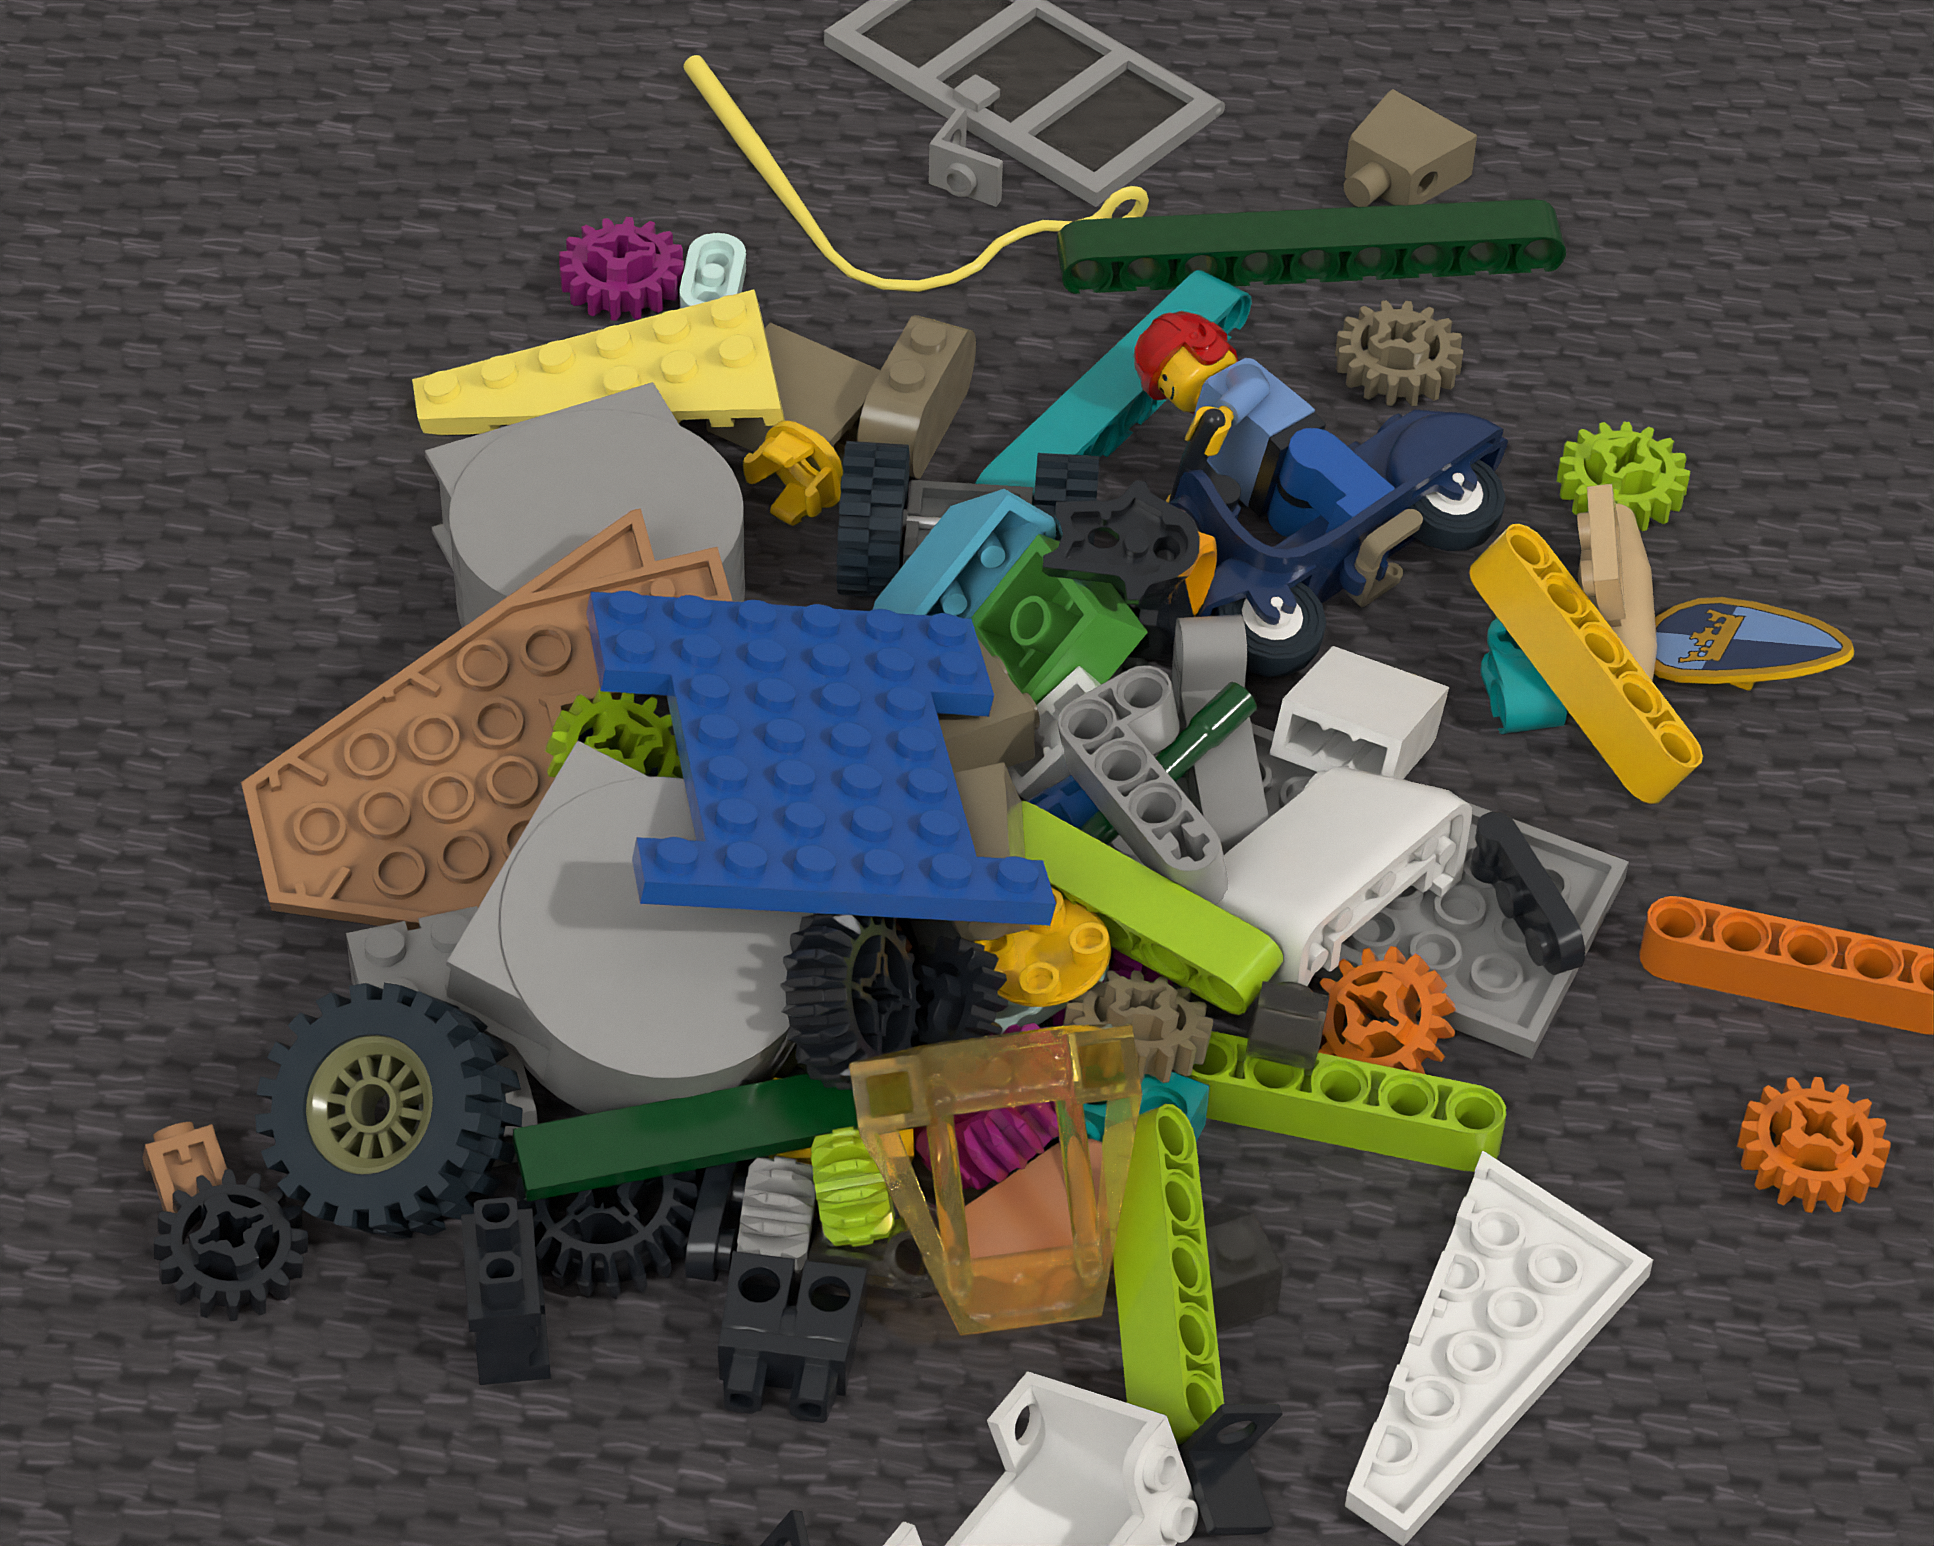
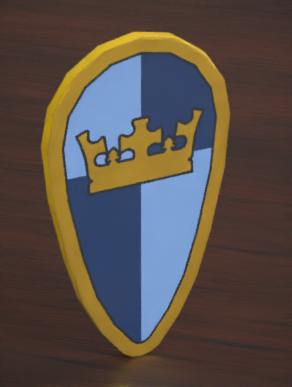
(1743, 643)

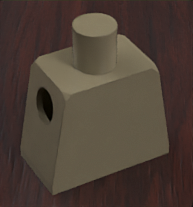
(1406, 154)

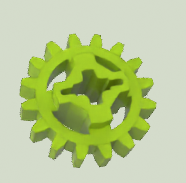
(1639, 468)
(620, 730)

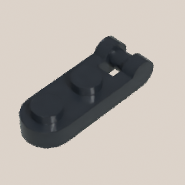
(1527, 894)
(710, 1235)

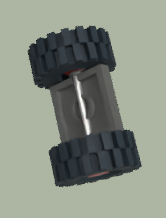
(882, 534)

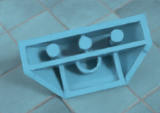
(965, 556)

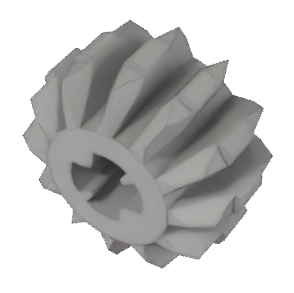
(778, 1209)

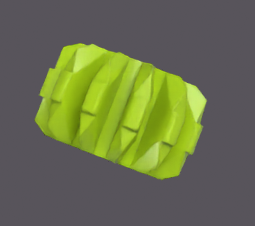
(850, 1190)

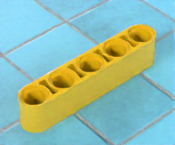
(1585, 664)

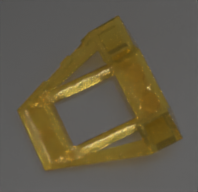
(991, 1073)

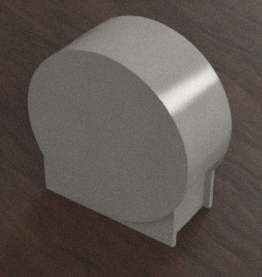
(558, 479)
(613, 993)

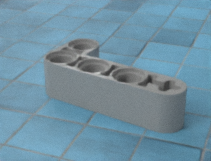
(1110, 753)
(1228, 778)

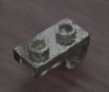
(1287, 1024)
(887, 1260)

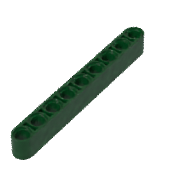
(1311, 245)

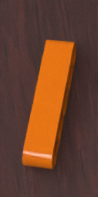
(1790, 963)

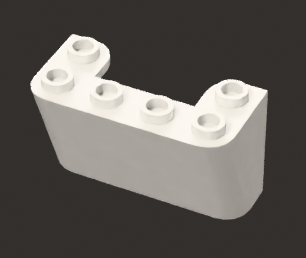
(1078, 1475)

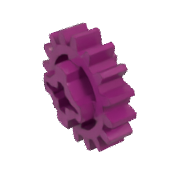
(621, 268)

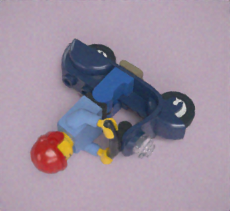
(1334, 502)

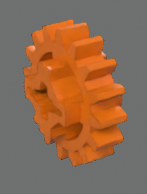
(1391, 992)
(1813, 1144)

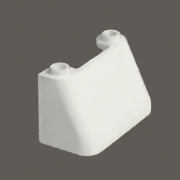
(1340, 860)

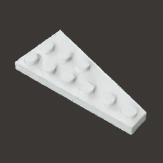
(1496, 1328)

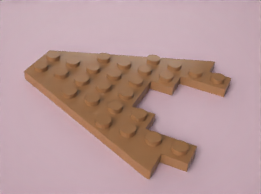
(441, 767)

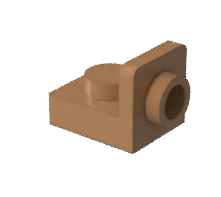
(180, 1157)

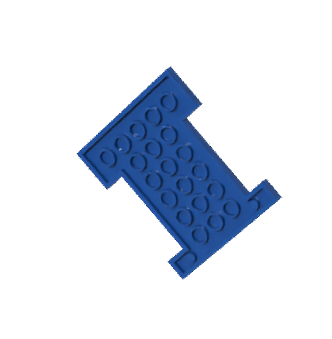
(813, 758)

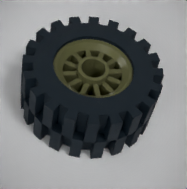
(457, 1129)

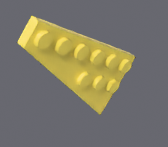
(701, 358)

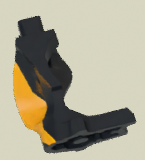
(1156, 566)

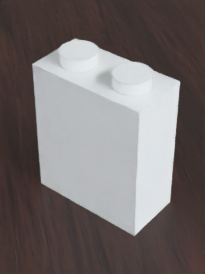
(1358, 717)

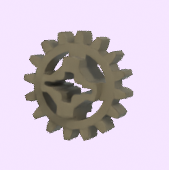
(1399, 353)
(1166, 1026)

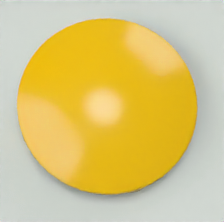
(1055, 960)

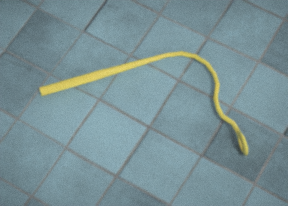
(766, 165)

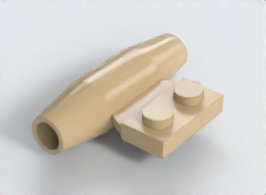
(1618, 573)

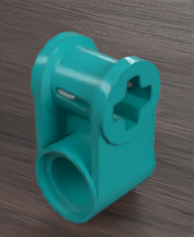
(1516, 686)

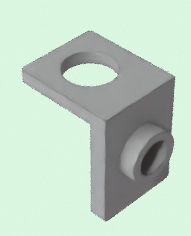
(962, 169)

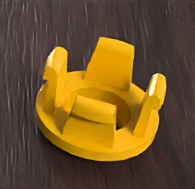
(806, 488)

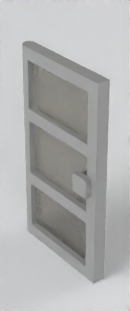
(1031, 84)

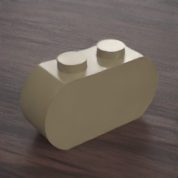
(919, 389)

